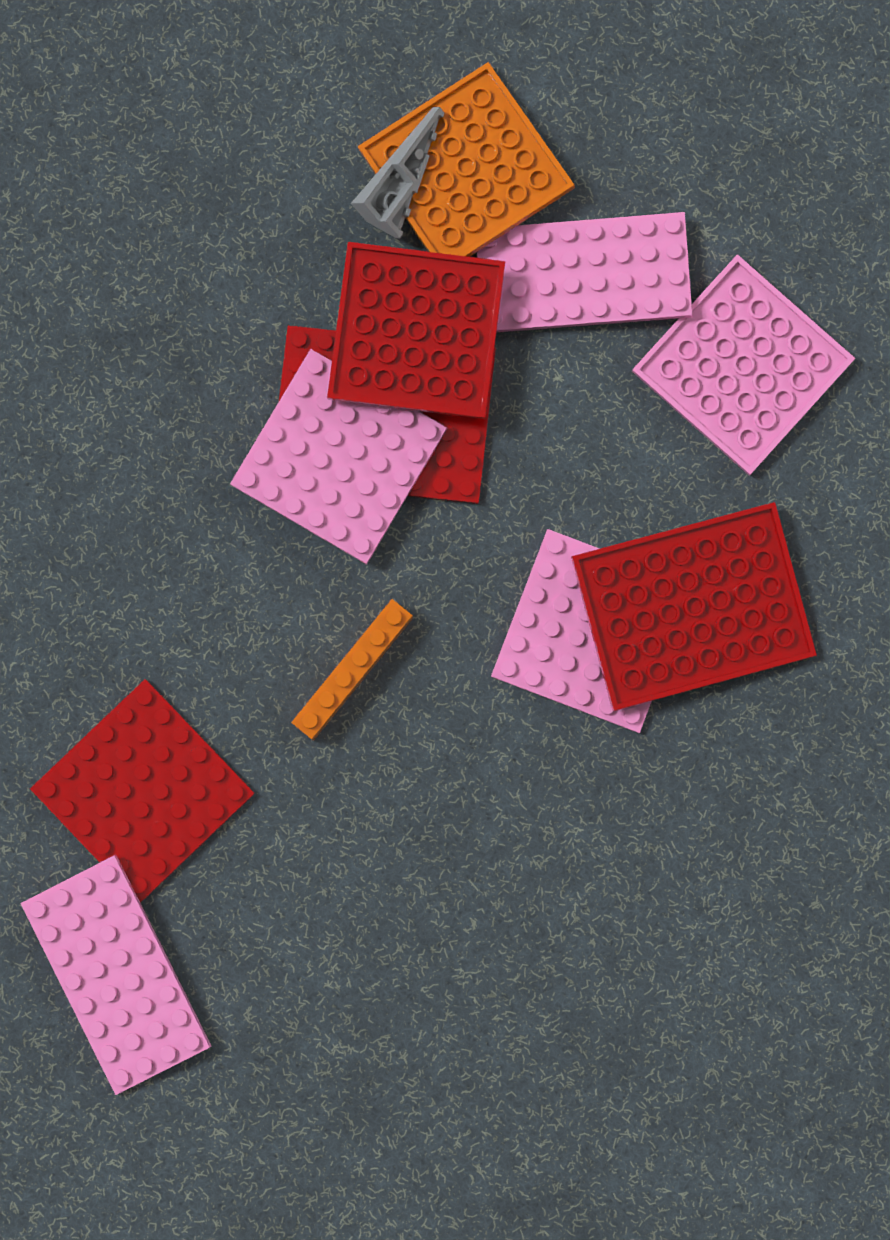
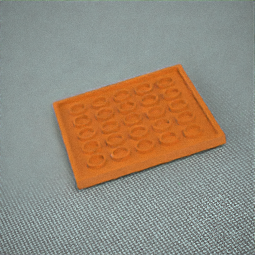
(482, 168)

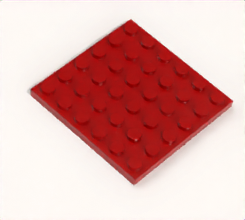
(416, 330)
(142, 789)

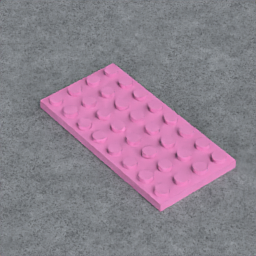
(593, 272)
(116, 974)

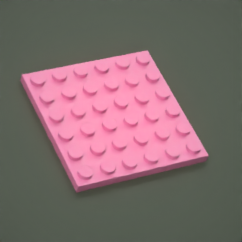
(743, 365)
(337, 462)
(551, 640)

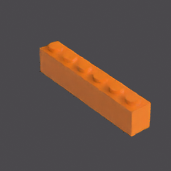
(352, 669)

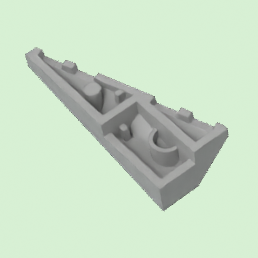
(389, 193)

